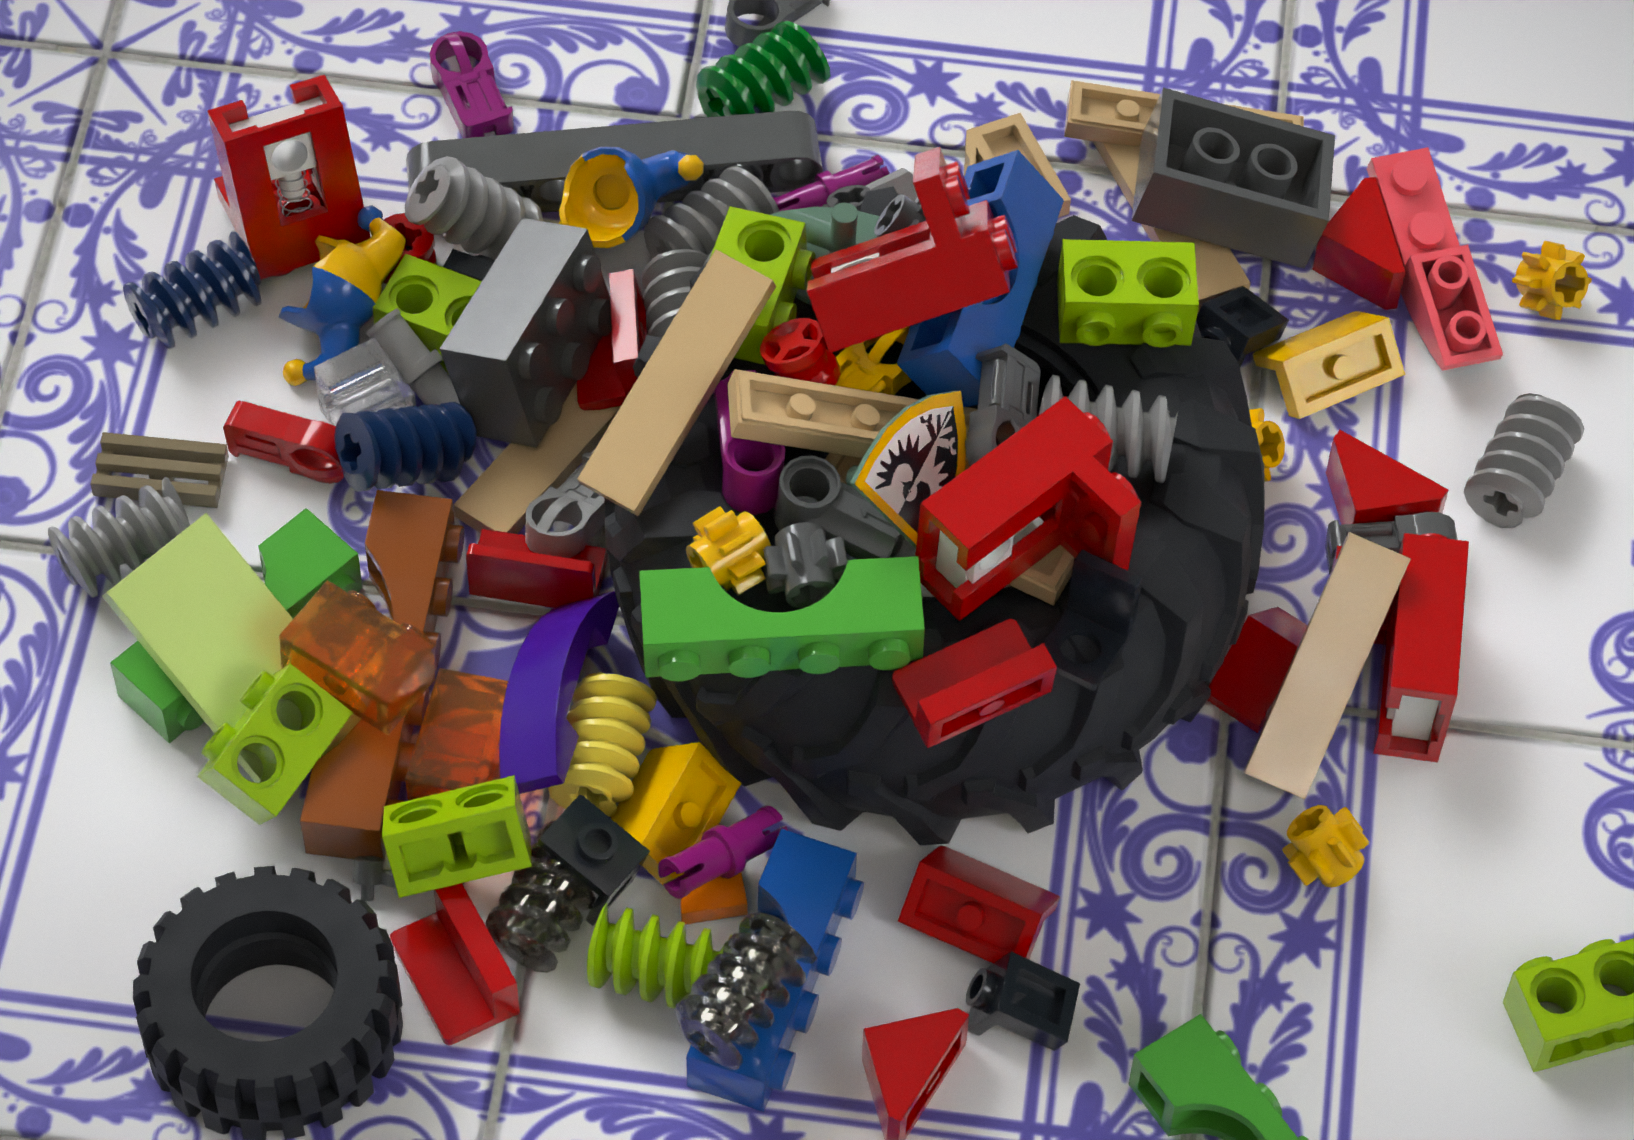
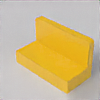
(1333, 362)
(675, 801)

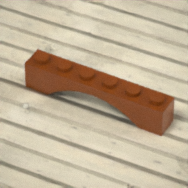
(408, 562)

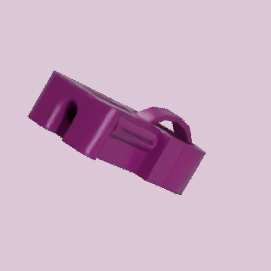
(473, 91)

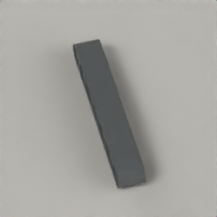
(771, 145)

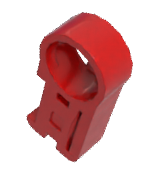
(285, 440)

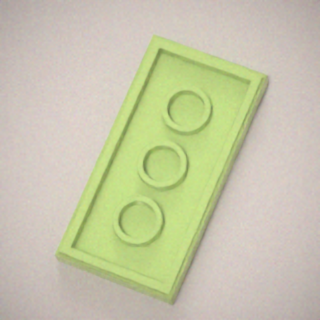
(209, 627)

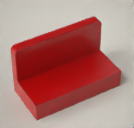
(611, 364)
(508, 570)
(973, 681)
(975, 906)
(457, 967)

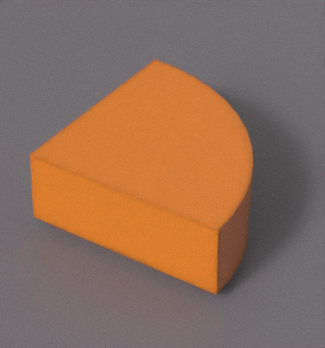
(715, 901)

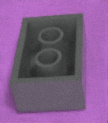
(1234, 178)
(529, 332)

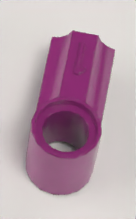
(744, 488)

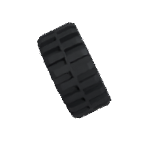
(253, 926)

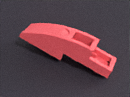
(1439, 273)

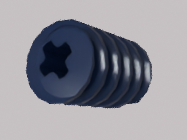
(194, 290)
(404, 445)

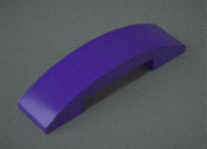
(534, 727)

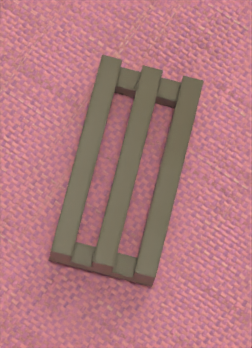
(160, 459)

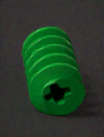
(763, 73)

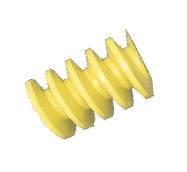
(609, 719)

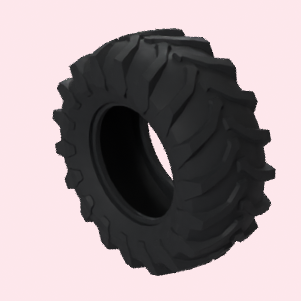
(844, 734)

